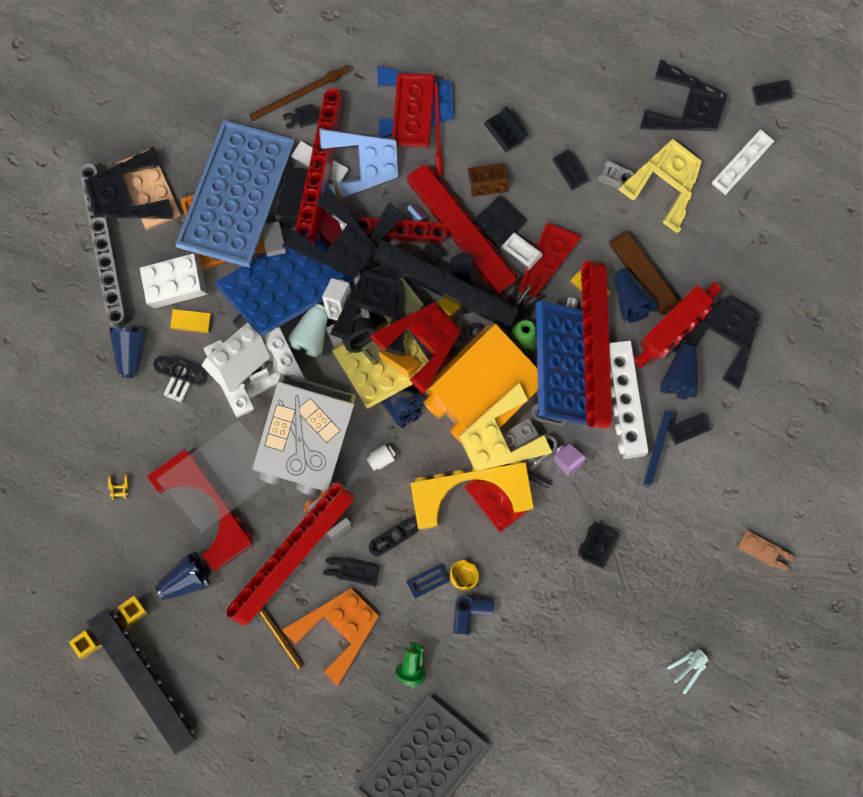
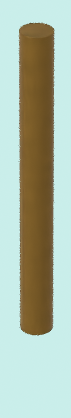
(280, 639)

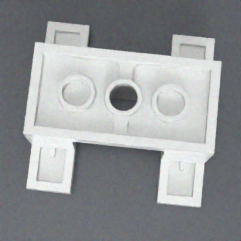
(280, 361)

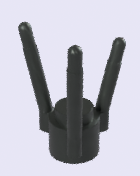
(518, 303)

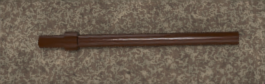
(331, 76)

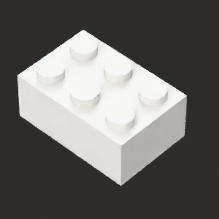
(173, 281)

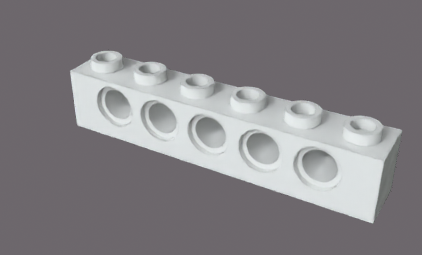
(639, 447)

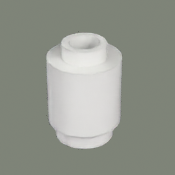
(381, 457)

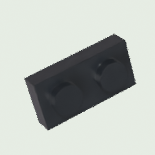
(772, 92)
(570, 170)
(688, 429)

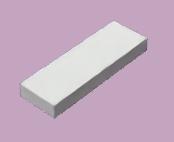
(303, 155)

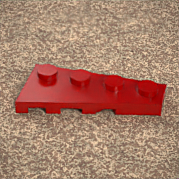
(555, 247)

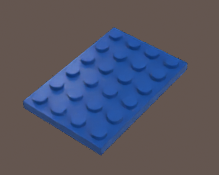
(278, 288)
(560, 363)

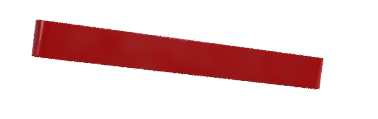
(320, 174)
(596, 345)
(290, 554)

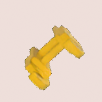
(111, 487)

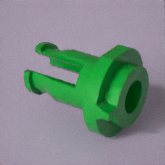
(411, 670)

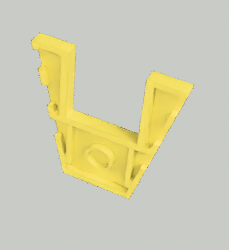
(678, 169)
(485, 442)

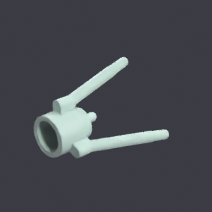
(697, 661)

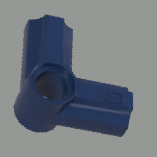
(477, 606)

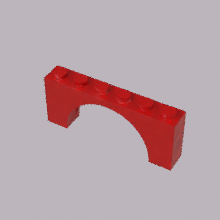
(230, 539)

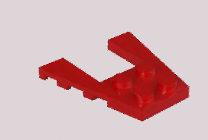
(434, 331)

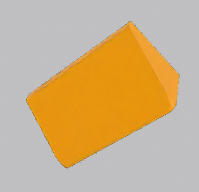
(406, 365)

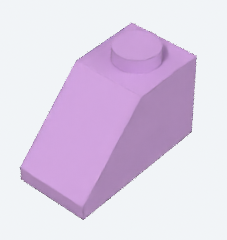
(568, 458)

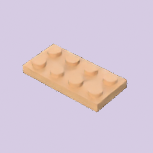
(148, 187)

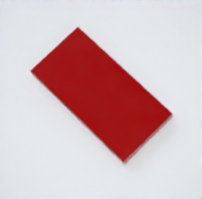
(413, 110)

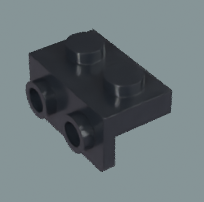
(506, 130)
(598, 545)

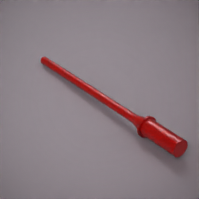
(438, 158)

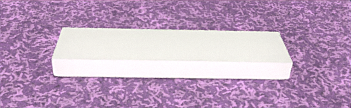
(742, 162)

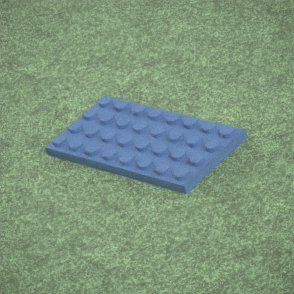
(235, 193)

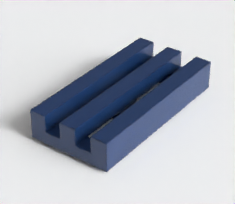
(412, 588)

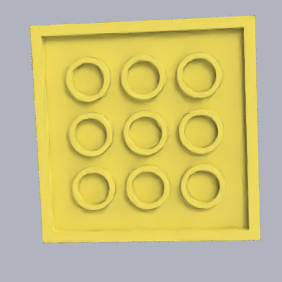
(379, 380)

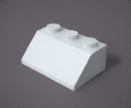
(237, 358)

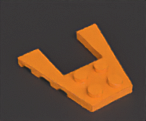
(349, 617)

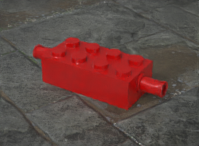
(679, 320)

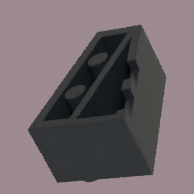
(291, 196)

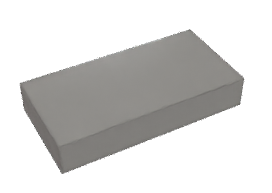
(273, 239)

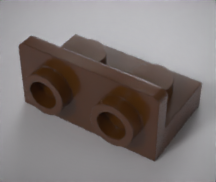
(488, 179)

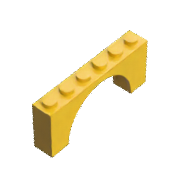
(430, 493)

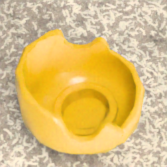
(464, 575)

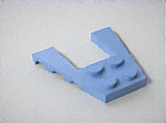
(375, 154)

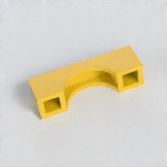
(129, 614)

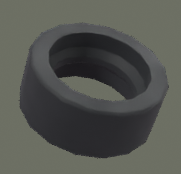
(359, 326)

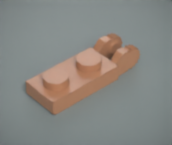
(764, 550)

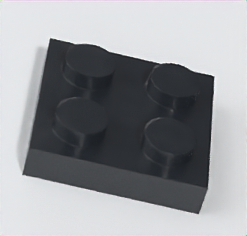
(499, 221)

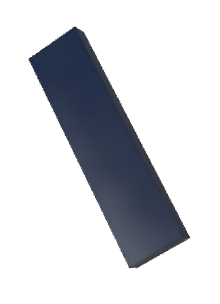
(657, 448)

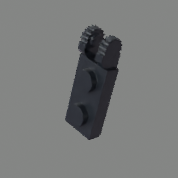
(353, 572)

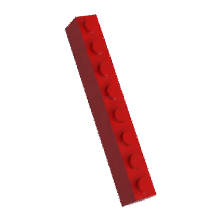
(461, 230)

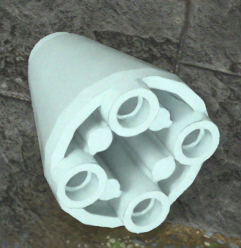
(310, 332)

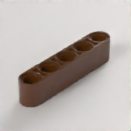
(635, 260)

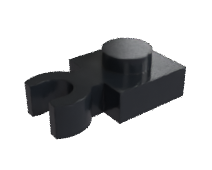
(303, 115)

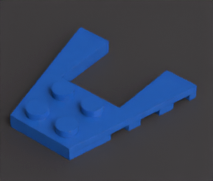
(388, 77)

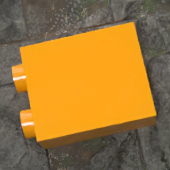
(479, 379)

